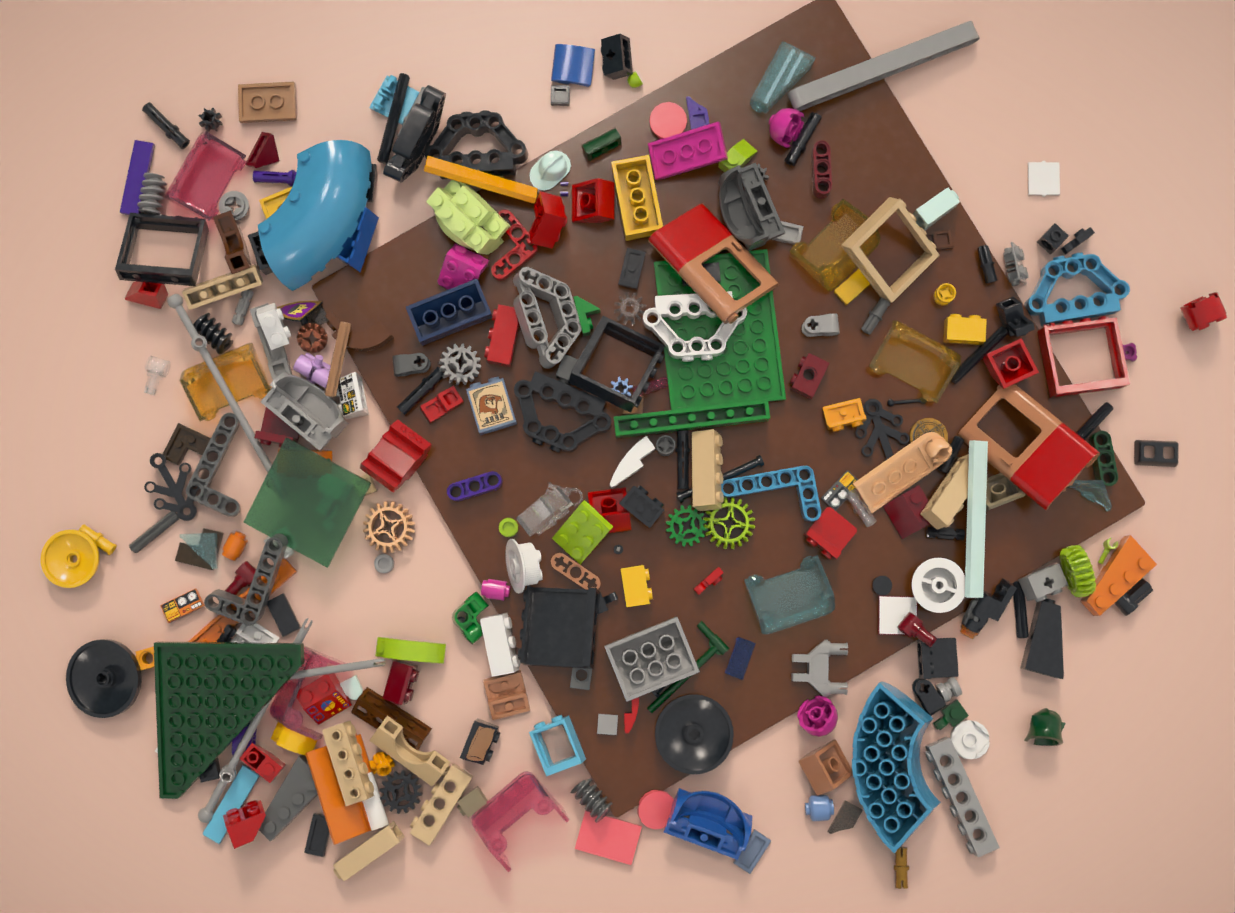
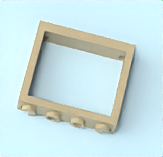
(853, 243)

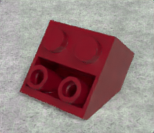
(400, 682)

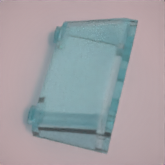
(791, 596)

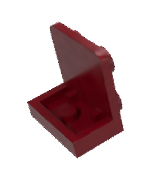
(275, 430)

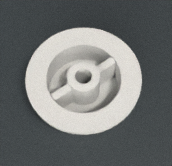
(522, 565)
(938, 585)

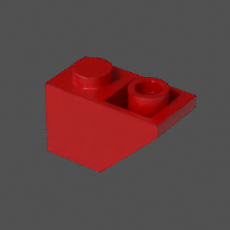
(147, 294)
(262, 762)

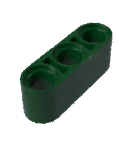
(1107, 450)

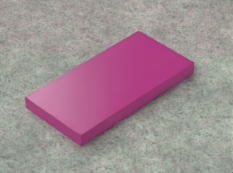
(687, 151)

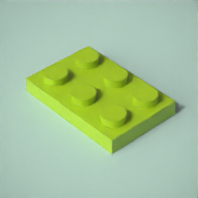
(582, 532)

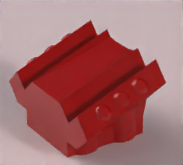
(396, 456)

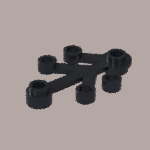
(880, 430)
(174, 490)

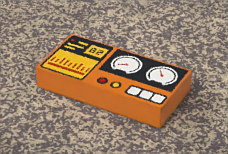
(182, 605)

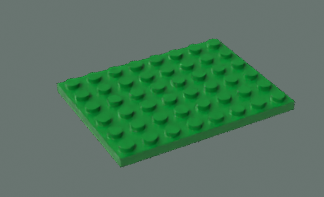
(752, 358)

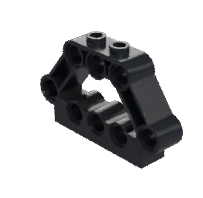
(450, 137)
(581, 434)

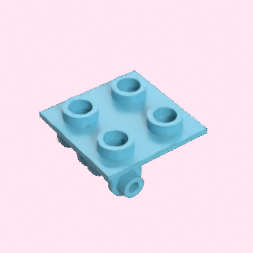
(384, 98)

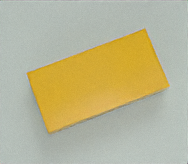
(852, 287)

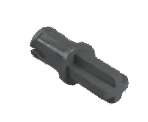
(875, 316)

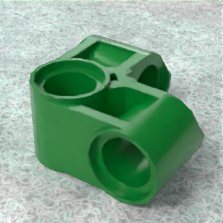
(471, 607)

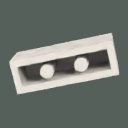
(500, 644)

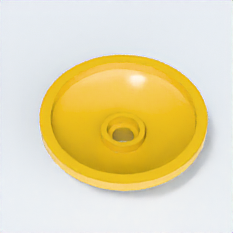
(58, 558)

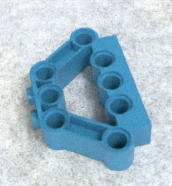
(1099, 275)

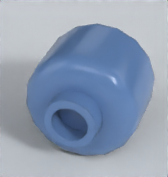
(819, 808)

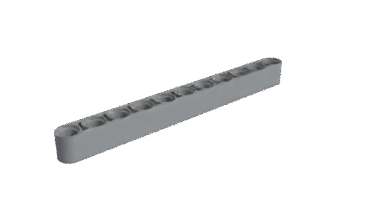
(883, 66)

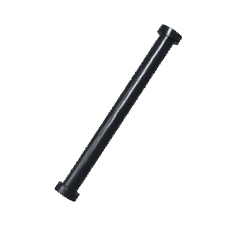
(727, 475)

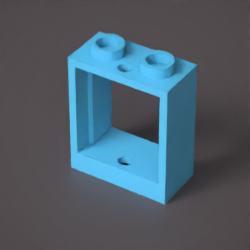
(543, 754)

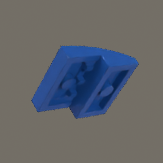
(573, 64)

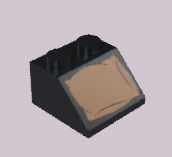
(480, 742)

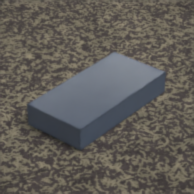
(754, 850)

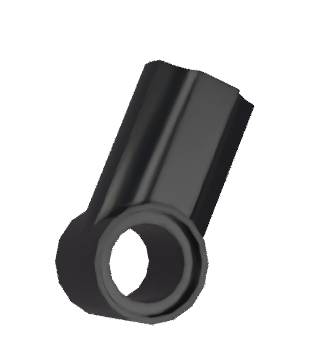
(1133, 596)

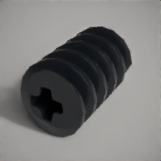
(212, 333)

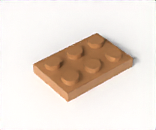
(267, 102)

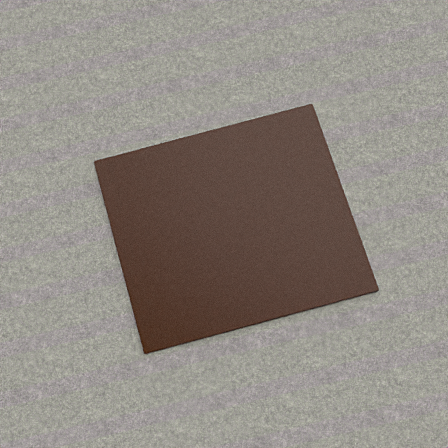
(872, 159)

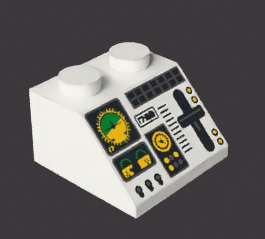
(352, 396)

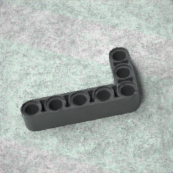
(212, 467)
(257, 586)

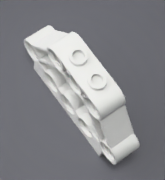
(669, 337)

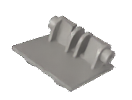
(1016, 255)

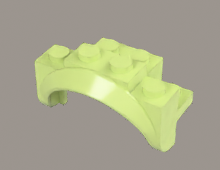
(462, 212)

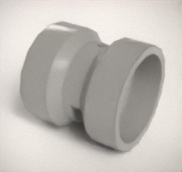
(949, 689)

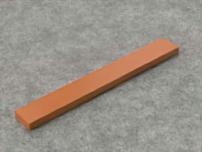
(216, 627)

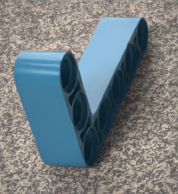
(776, 483)

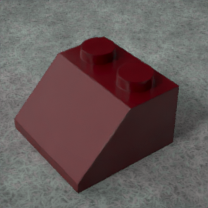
(906, 511)

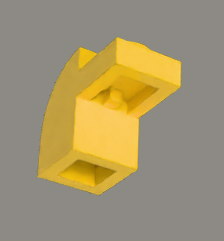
(292, 740)

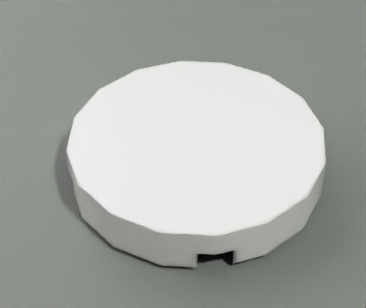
(970, 739)

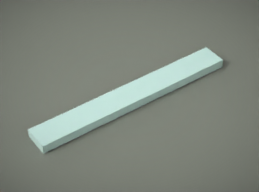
(976, 519)

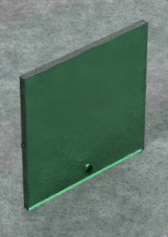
(307, 502)

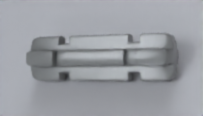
(242, 307)

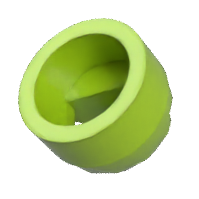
(634, 80)

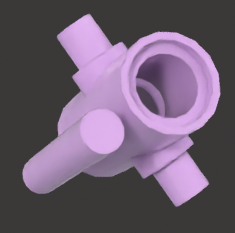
(313, 368)

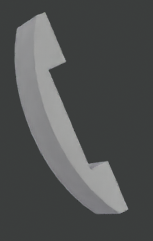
(277, 357)

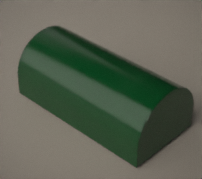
(601, 144)

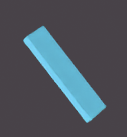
(233, 798)

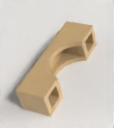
(426, 765)

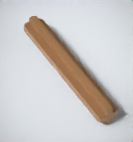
(338, 359)

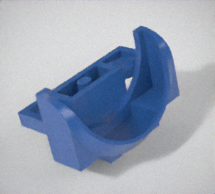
(708, 822)

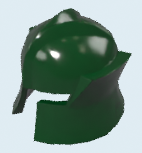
(1046, 728)

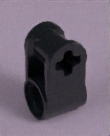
(930, 698)

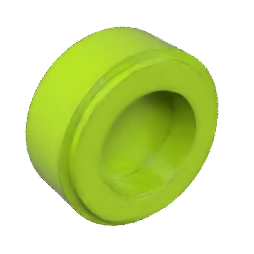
(508, 527)

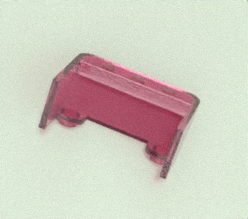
(283, 703)
(508, 807)

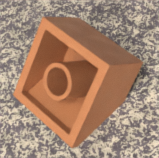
(826, 767)

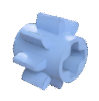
(624, 384)

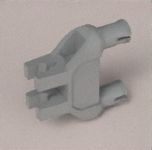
(818, 668)

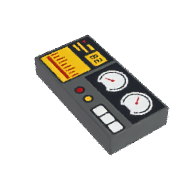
(836, 494)

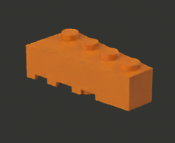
(1121, 572)

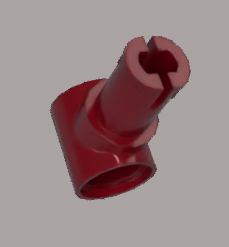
(243, 578)
(913, 627)

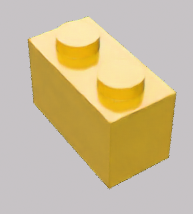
(964, 330)
(635, 586)

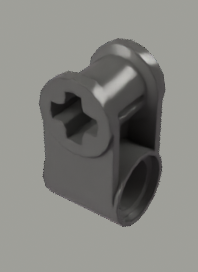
(407, 364)

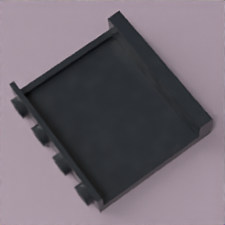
(559, 627)

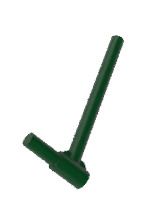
(716, 646)

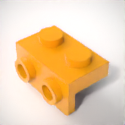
(844, 414)

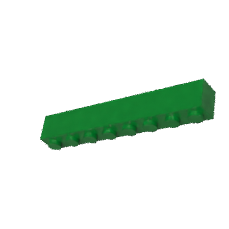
(691, 418)

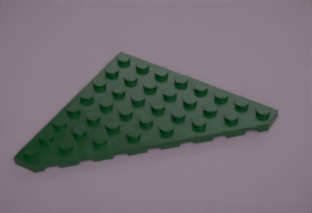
(208, 698)

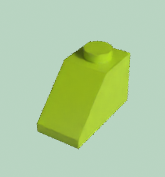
(738, 155)

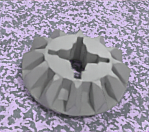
(229, 199)

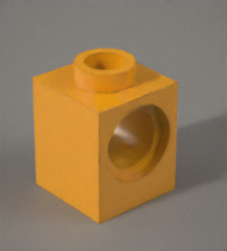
(141, 657)

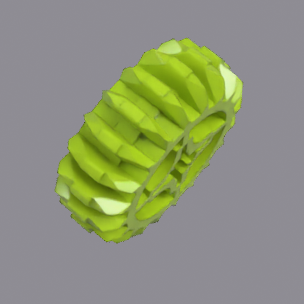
(731, 506)
(1077, 571)

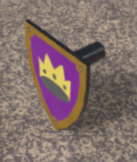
(299, 310)

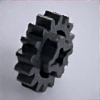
(408, 796)

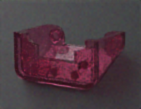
(205, 175)

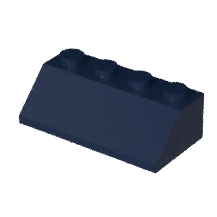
(449, 312)

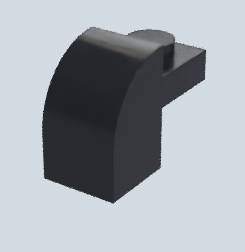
(1013, 317)

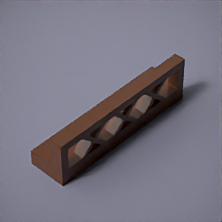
(380, 708)

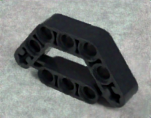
(416, 135)

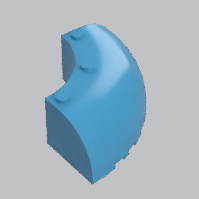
(318, 211)
(889, 765)

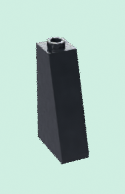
(1044, 645)

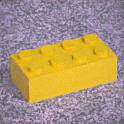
(636, 197)

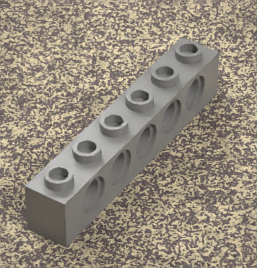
(986, 842)

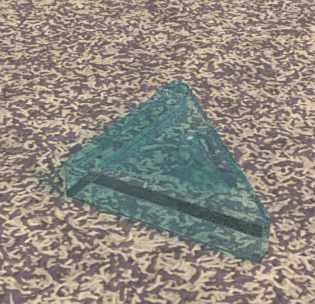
(1094, 491)
(204, 545)

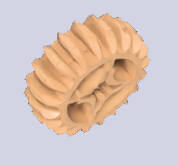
(380, 531)

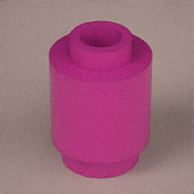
(495, 589)

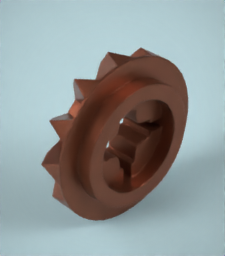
(319, 333)

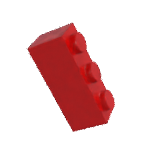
(502, 336)

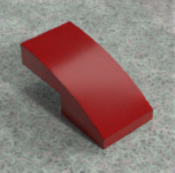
(441, 404)
(629, 717)

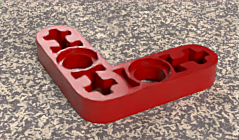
(519, 249)

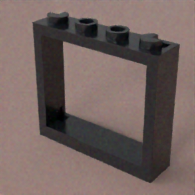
(158, 274)
(629, 337)

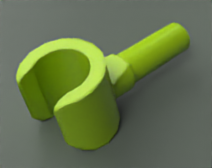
(1108, 548)

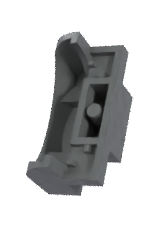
(749, 207)

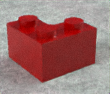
(548, 221)

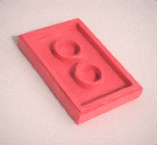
(608, 838)

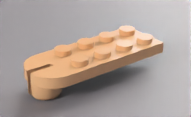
(903, 470)

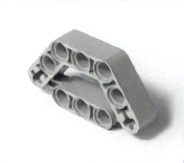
(527, 283)

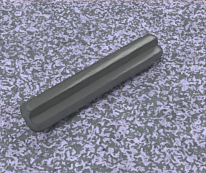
(154, 532)

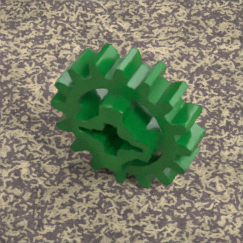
(678, 521)

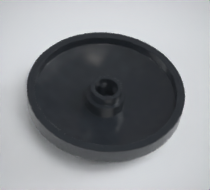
(103, 678)
(694, 734)

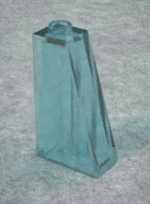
(781, 75)

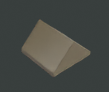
(1001, 491)

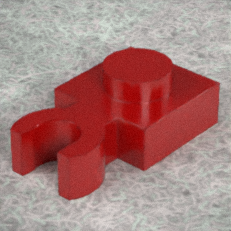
(713, 578)

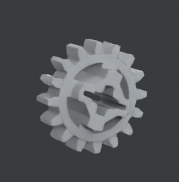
(451, 363)

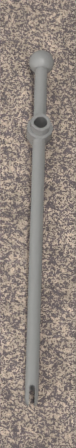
(176, 301)
(338, 668)
(228, 771)

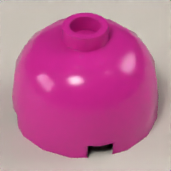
(786, 126)
(818, 716)

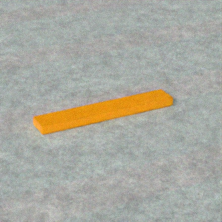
(480, 179)

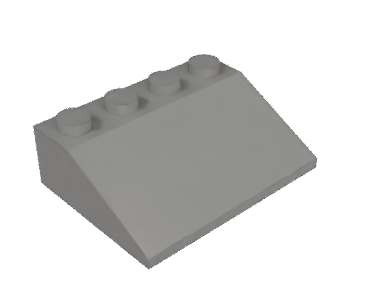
(651, 658)

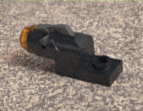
(987, 607)

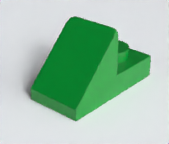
(585, 309)

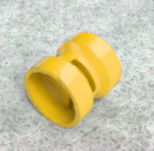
(948, 294)

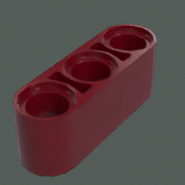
(825, 161)

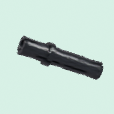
(180, 139)
(799, 145)
(418, 393)
(682, 436)

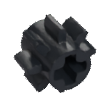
(206, 115)

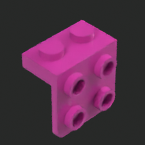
(461, 267)

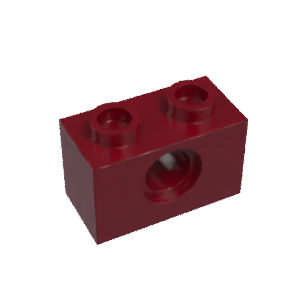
(814, 365)

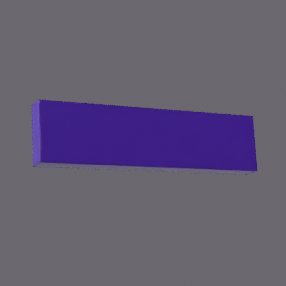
(139, 164)

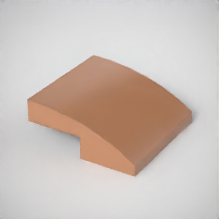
(506, 695)

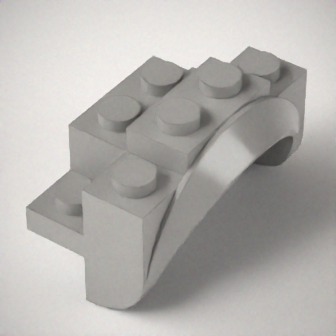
(306, 409)

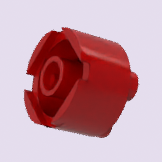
(1204, 311)

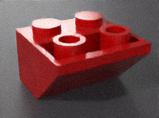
(244, 822)

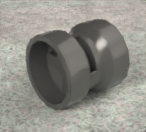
(665, 445)

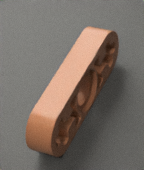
(566, 560)

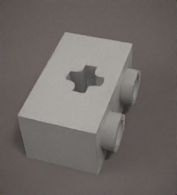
(1043, 582)

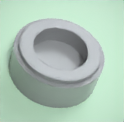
(384, 563)

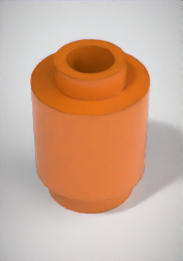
(234, 545)

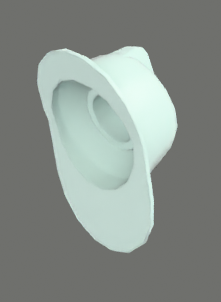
(550, 170)

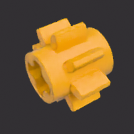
(381, 764)

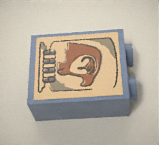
(491, 405)

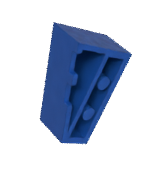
(356, 247)

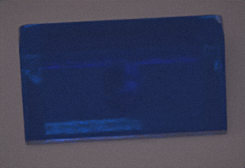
(739, 658)

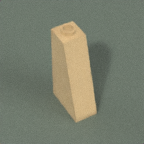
(368, 851)

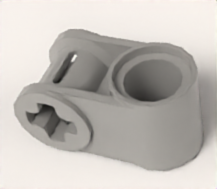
(824, 325)

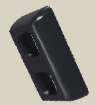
(1158, 459)

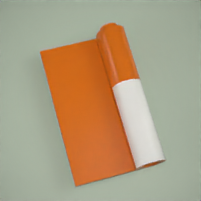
(342, 820)

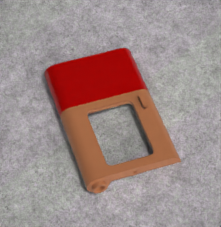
(695, 239)
(1047, 462)

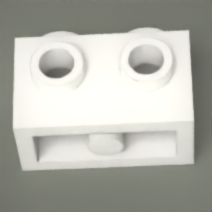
(272, 326)

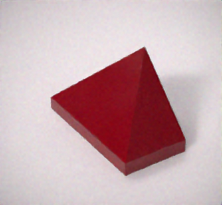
(263, 152)

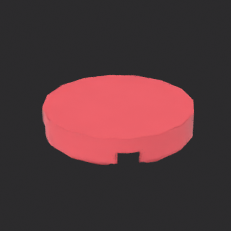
(667, 120)
(655, 809)

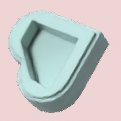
(352, 687)

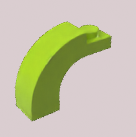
(410, 650)

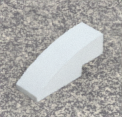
(631, 462)

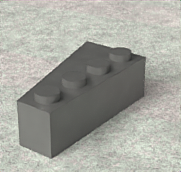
(290, 799)

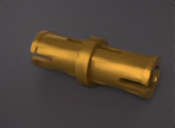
(901, 868)

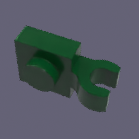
(952, 714)

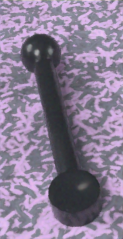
(890, 402)

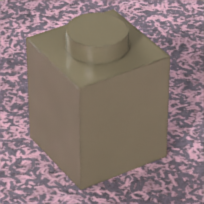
(471, 802)

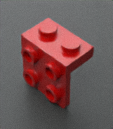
(830, 533)

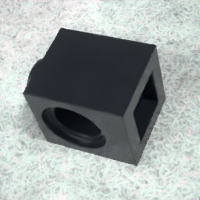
(1052, 238)

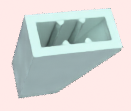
(936, 208)

